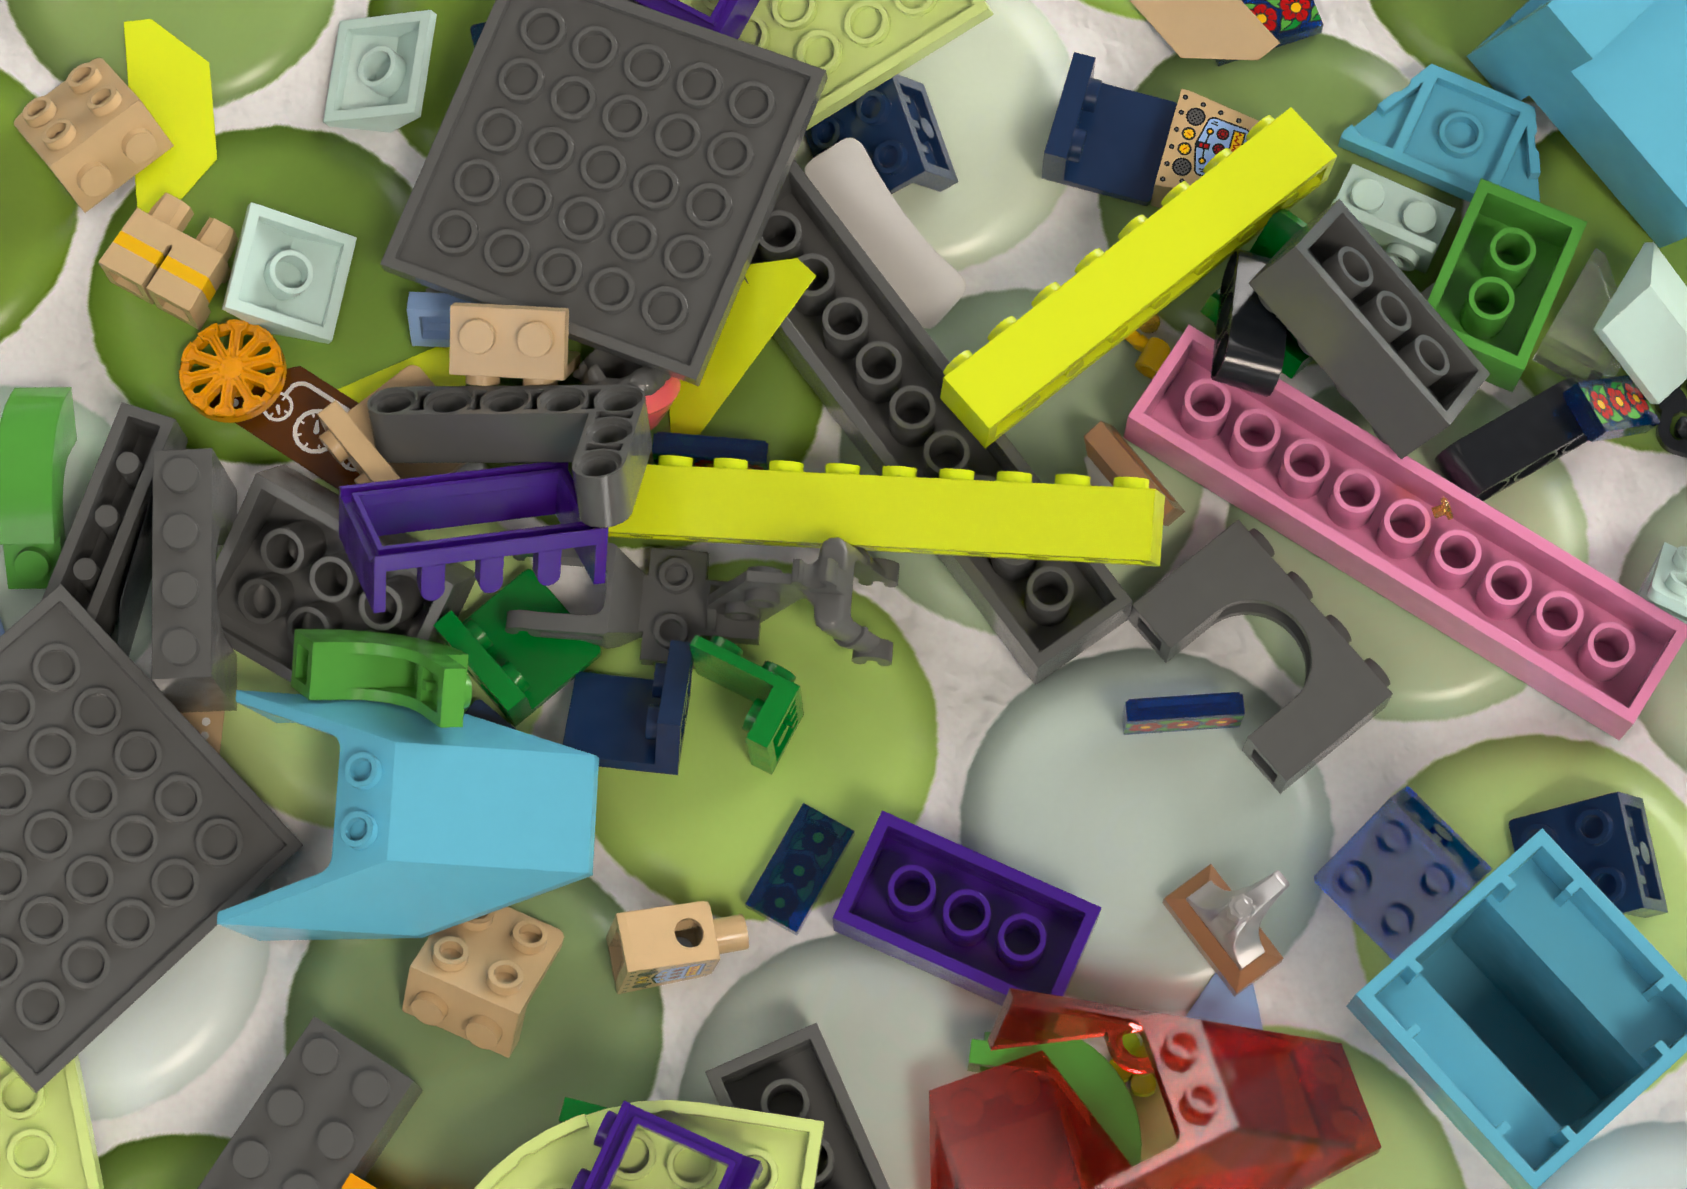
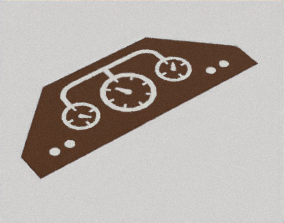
(294, 424)

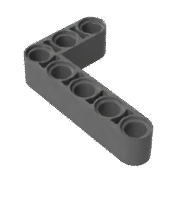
(592, 426)

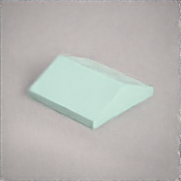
(380, 71)
(289, 275)
(1648, 325)

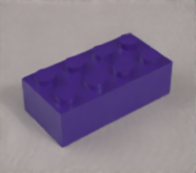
(962, 914)

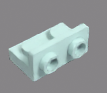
(1397, 217)

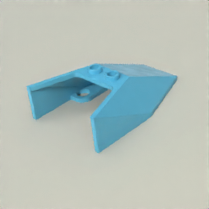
(428, 824)

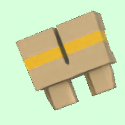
(168, 266)

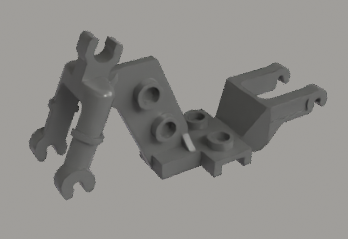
(681, 603)

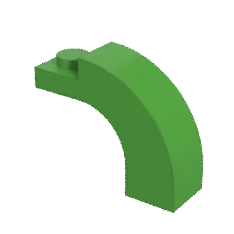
(34, 451)
(383, 669)
(1088, 1075)

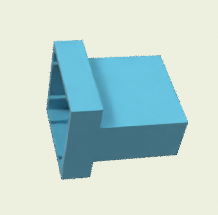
(1613, 89)
(1530, 1013)

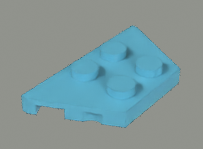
(1452, 135)

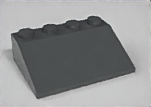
(291, 573)

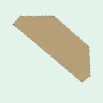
(1209, 28)

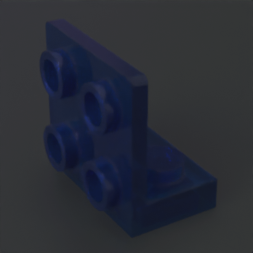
(1401, 872)

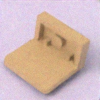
(92, 132)
(510, 343)
(351, 437)
(482, 977)

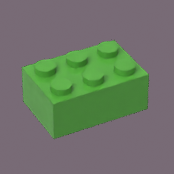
(1504, 277)

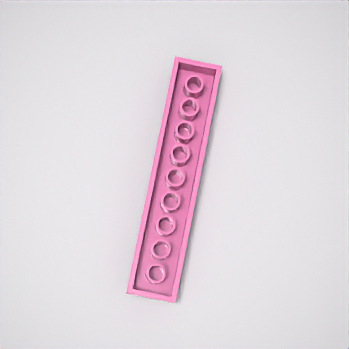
(1373, 519)

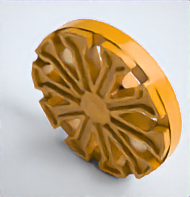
(232, 371)

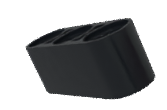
(1247, 335)
(1513, 444)

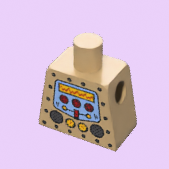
(1196, 135)
(648, 954)

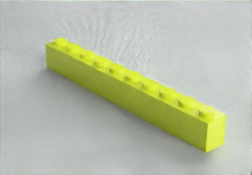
(899, 511)

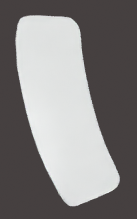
(884, 231)

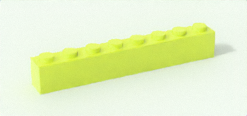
(1135, 277)

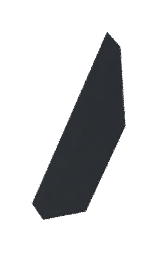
(136, 585)

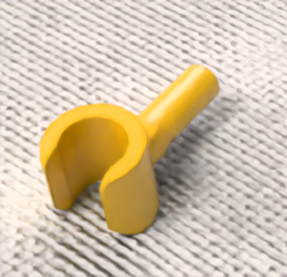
(1153, 353)

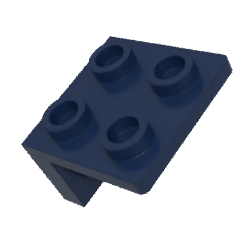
(897, 133)
(1106, 136)
(632, 719)
(1609, 843)

